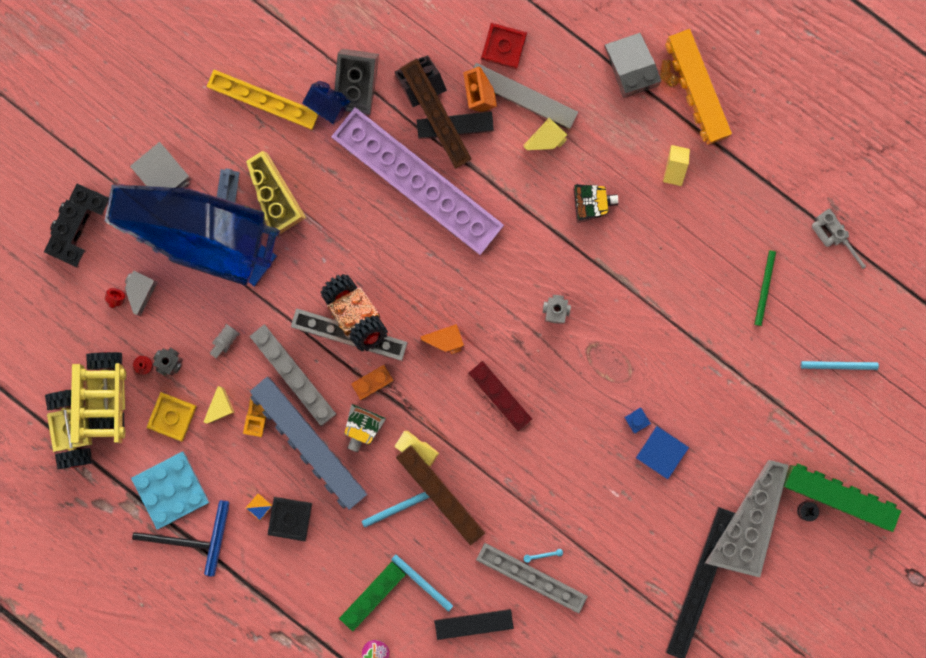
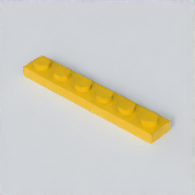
(262, 99)

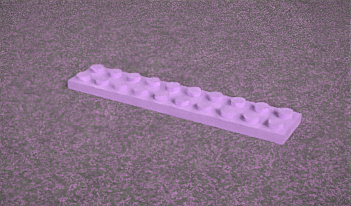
(417, 181)

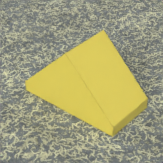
(676, 165)
(219, 407)

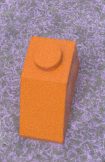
(479, 90)
(445, 339)

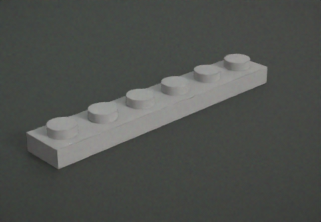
(292, 375)

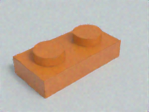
(372, 382)

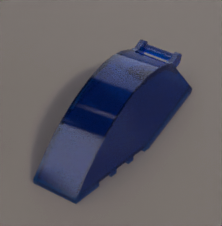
(193, 228)

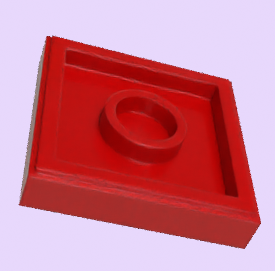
(504, 46)

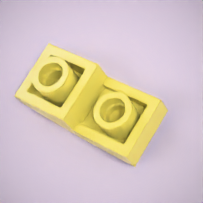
(425, 450)

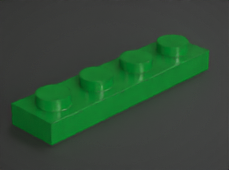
(372, 596)

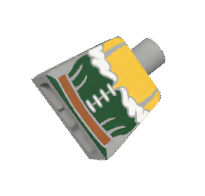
(362, 426)

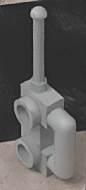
(837, 230)

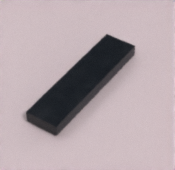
(463, 124)
(473, 624)

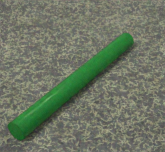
(765, 288)

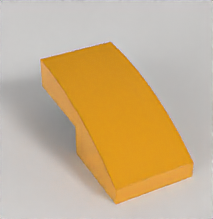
(255, 420)

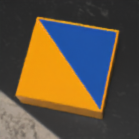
(259, 506)

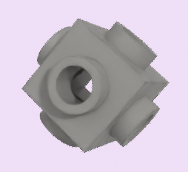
(553, 316)

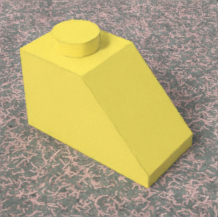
(546, 137)

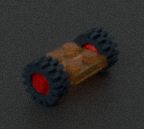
(354, 312)

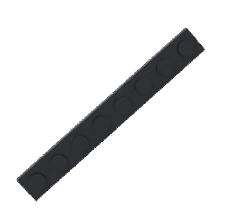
(698, 589)

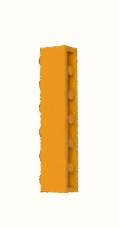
(698, 87)

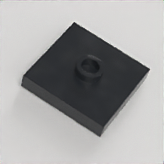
(289, 519)

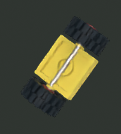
(102, 362)
(60, 432)

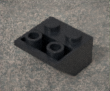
(432, 74)

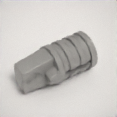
(224, 340)

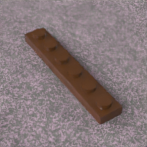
(435, 113)
(440, 494)

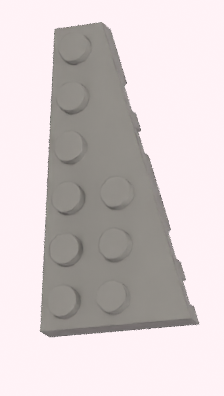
(749, 532)

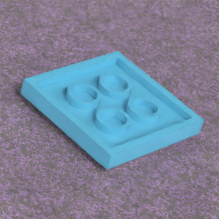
(170, 490)

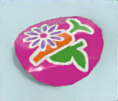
(375, 649)

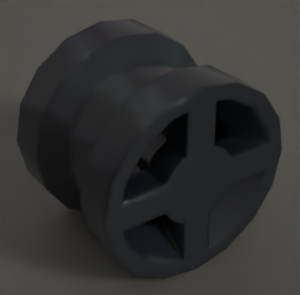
(804, 509)

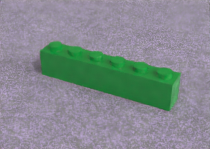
(842, 498)

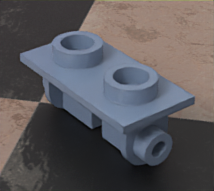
(228, 184)

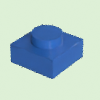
(637, 420)

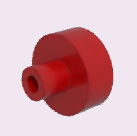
(114, 297)
(147, 365)

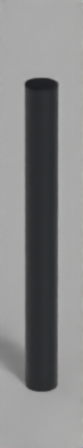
(170, 540)

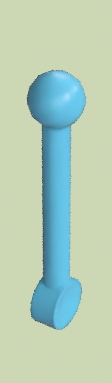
(527, 558)

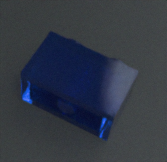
(326, 101)

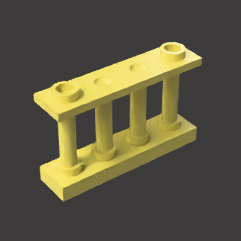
(79, 413)

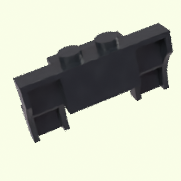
(71, 222)

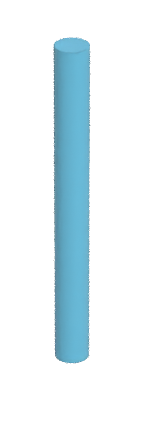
(839, 365)
(395, 509)
(422, 583)

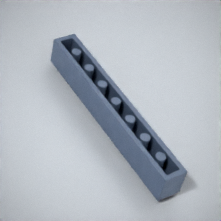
(308, 442)

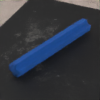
(216, 539)

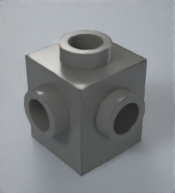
(174, 361)

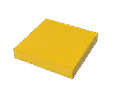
(171, 416)

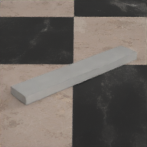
(530, 99)
(531, 578)

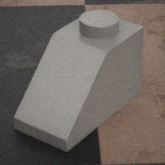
(139, 290)

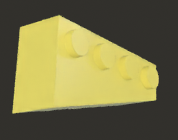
(273, 194)

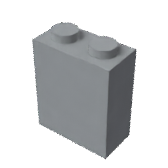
(160, 169)

